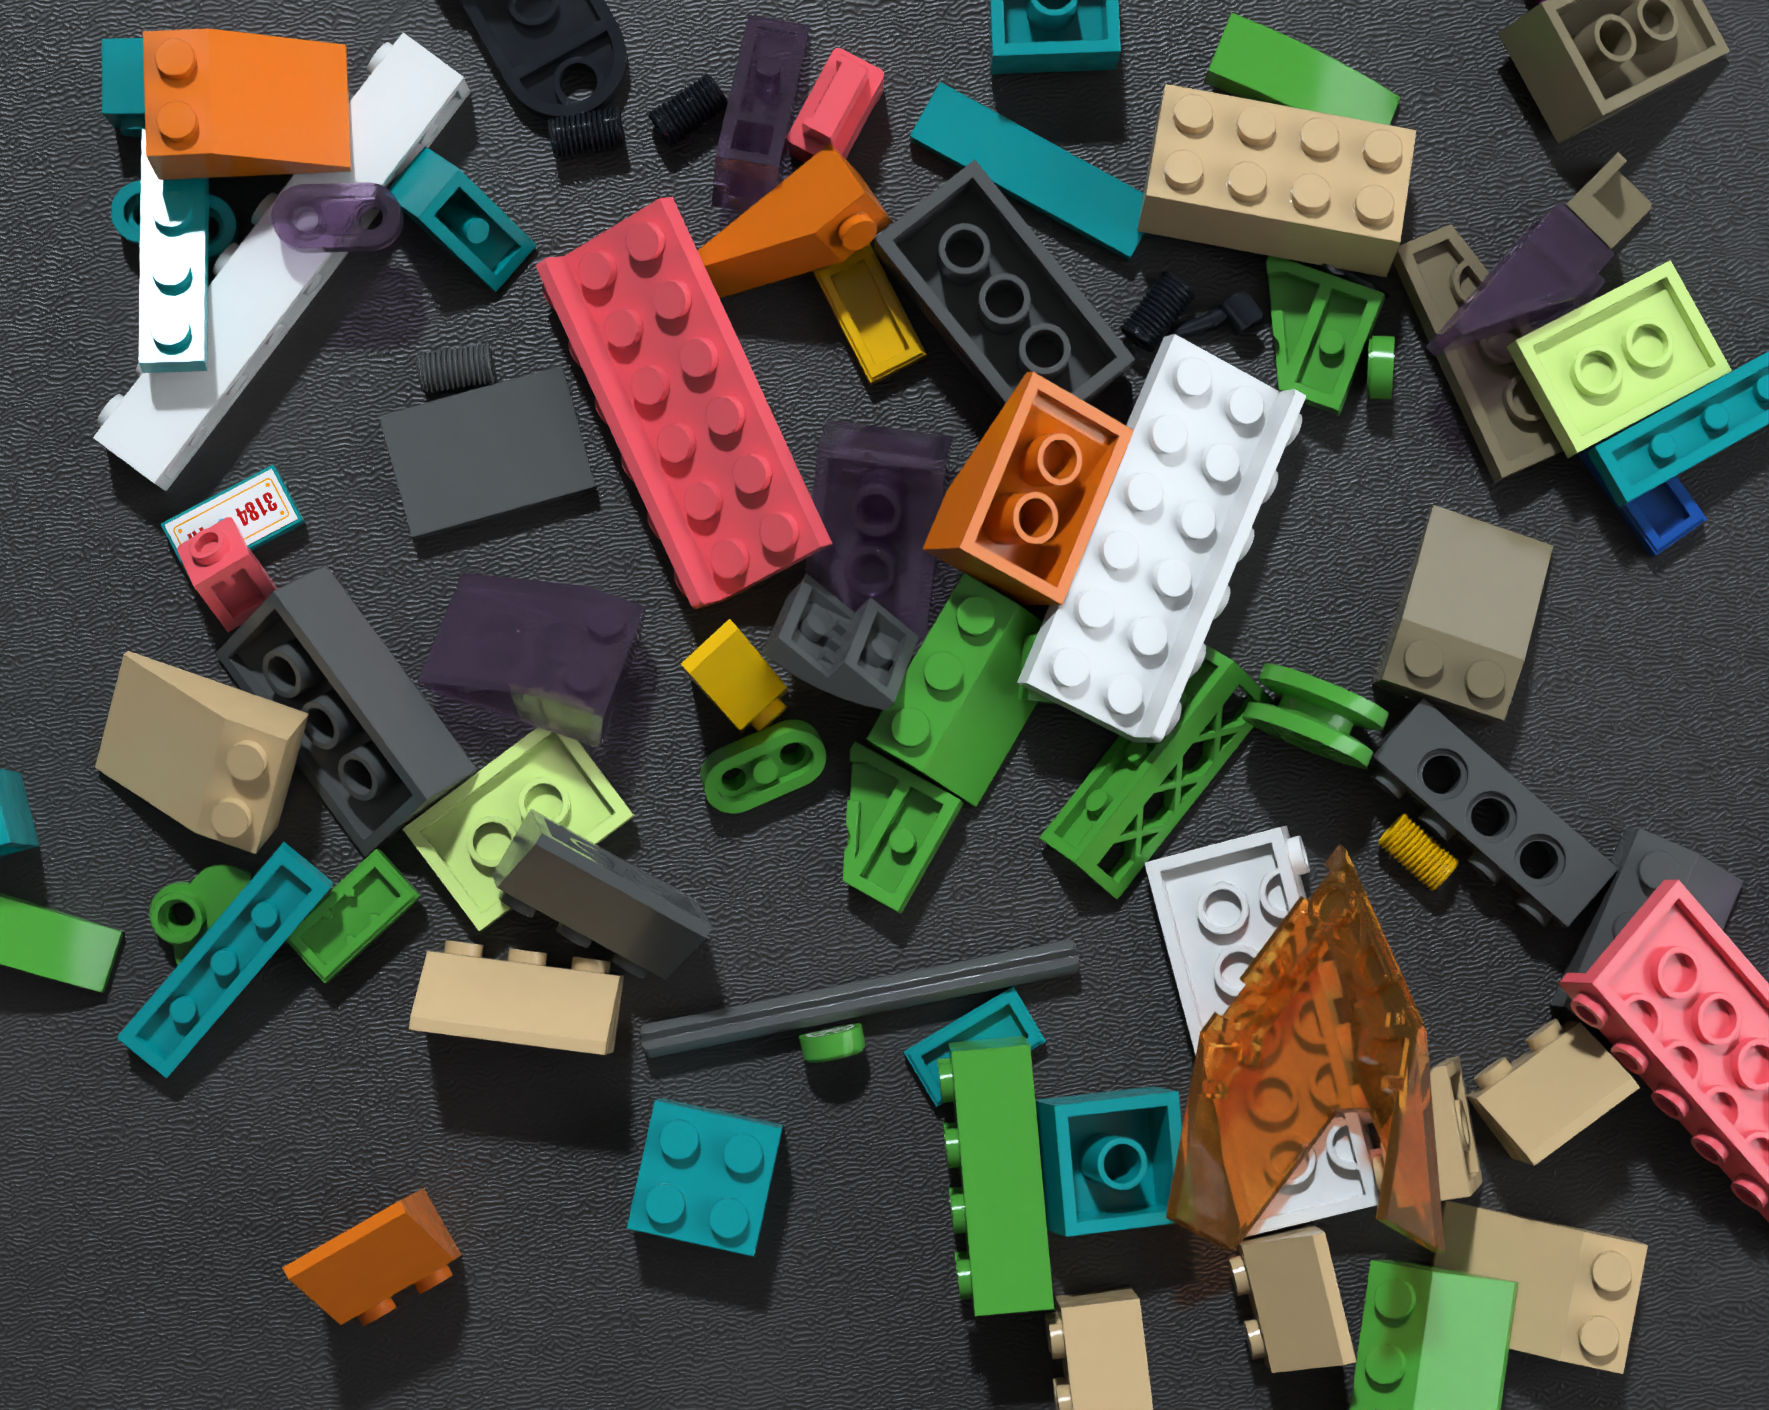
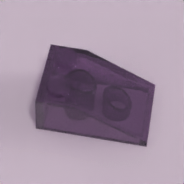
(878, 505)
(536, 652)

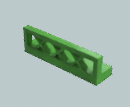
(1113, 795)

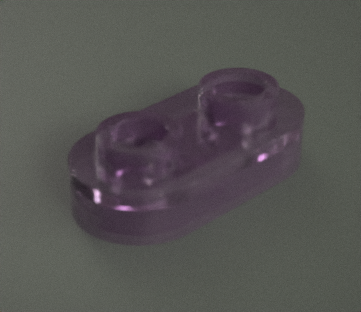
(339, 217)

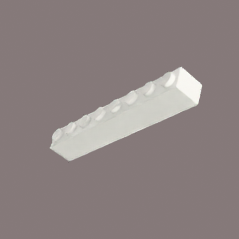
(268, 285)

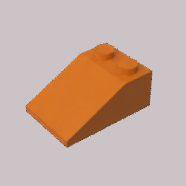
(244, 104)
(1030, 494)
(376, 1260)

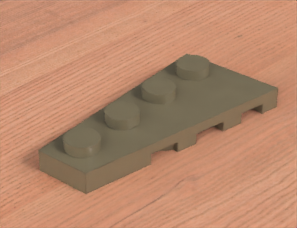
(1490, 390)

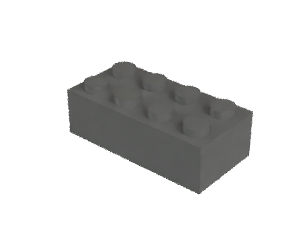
(999, 292)

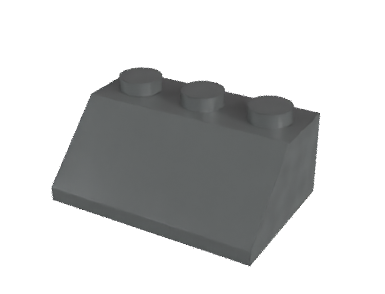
(1642, 866)
(599, 898)

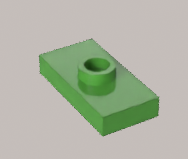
(353, 915)

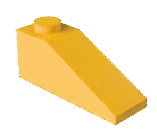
(737, 679)

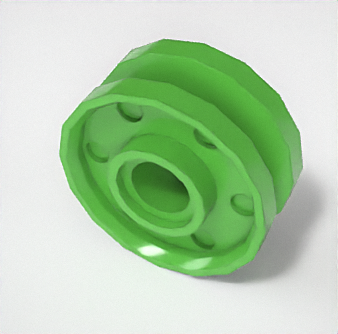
(1315, 715)

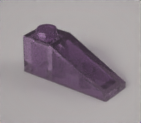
(759, 112)
(1538, 276)

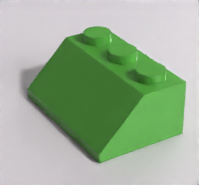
(961, 693)
(1432, 1339)

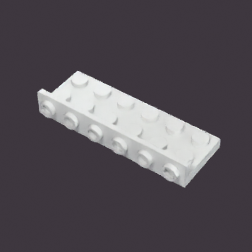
(1164, 543)
(1215, 919)

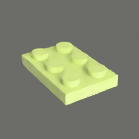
(1618, 359)
(477, 821)

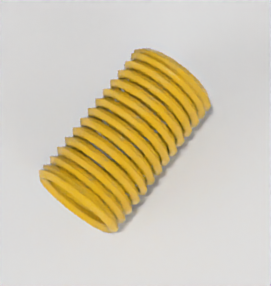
(1425, 849)

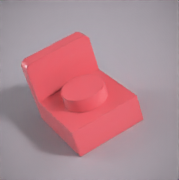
(226, 572)

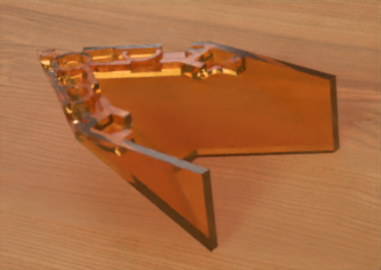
(1305, 1039)

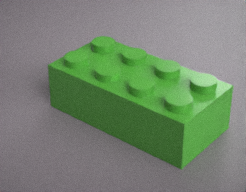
(1000, 1176)

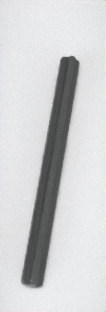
(859, 998)

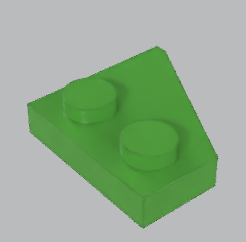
(1319, 330)
(892, 827)

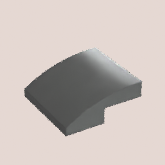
(841, 650)

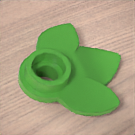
(208, 898)

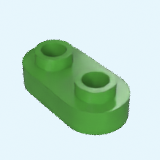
(763, 767)

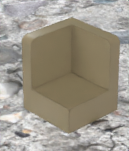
(1610, 203)

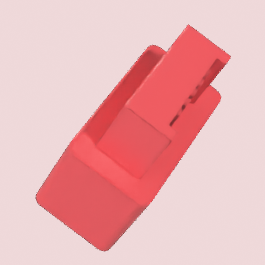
(836, 106)

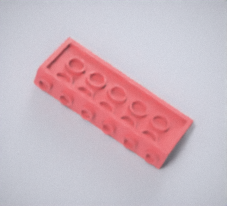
(683, 405)
(1692, 1026)

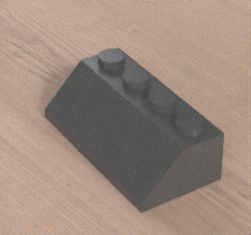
(369, 731)

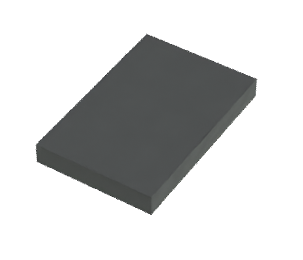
(487, 452)

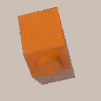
(797, 227)

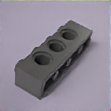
(1574, 867)

